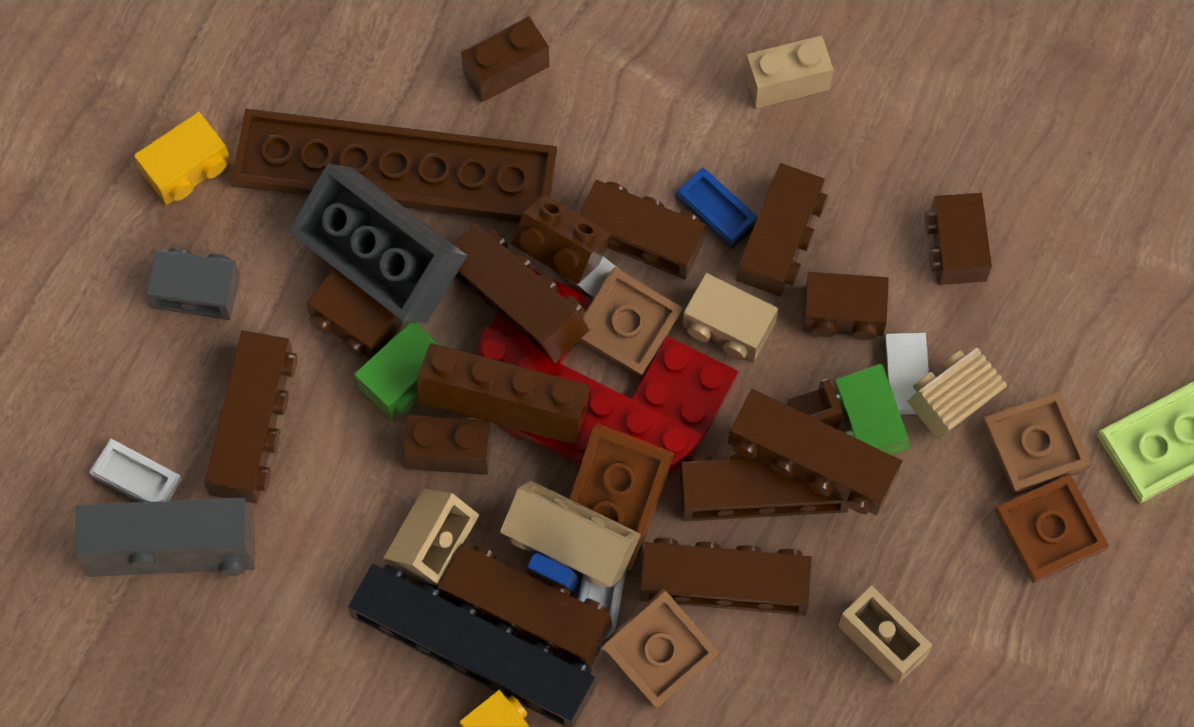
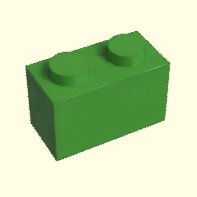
(392, 373)
(872, 410)

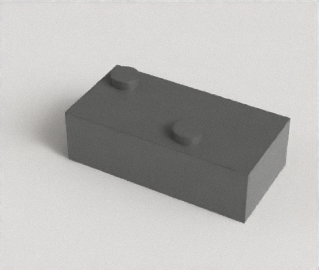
(377, 243)
(165, 537)

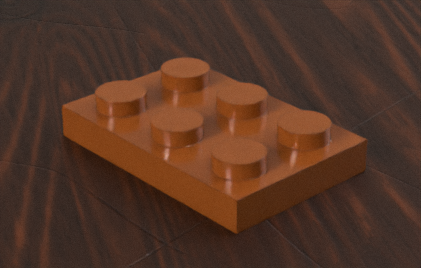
(622, 480)

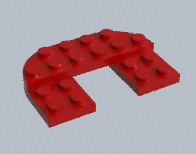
(668, 409)

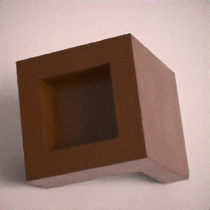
(820, 404)

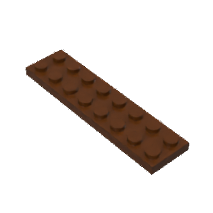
(408, 164)

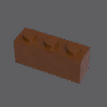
(645, 228)
(782, 230)

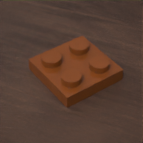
(1051, 528)

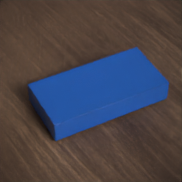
(716, 207)
(553, 571)

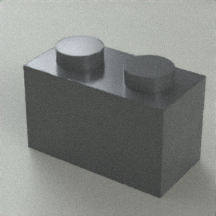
(193, 283)

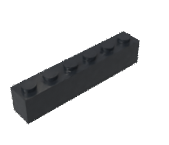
(472, 645)

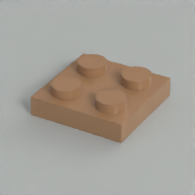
(628, 322)
(1036, 442)
(660, 648)

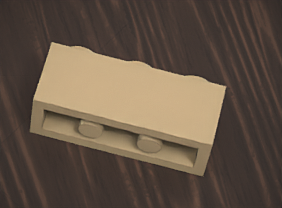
(570, 534)

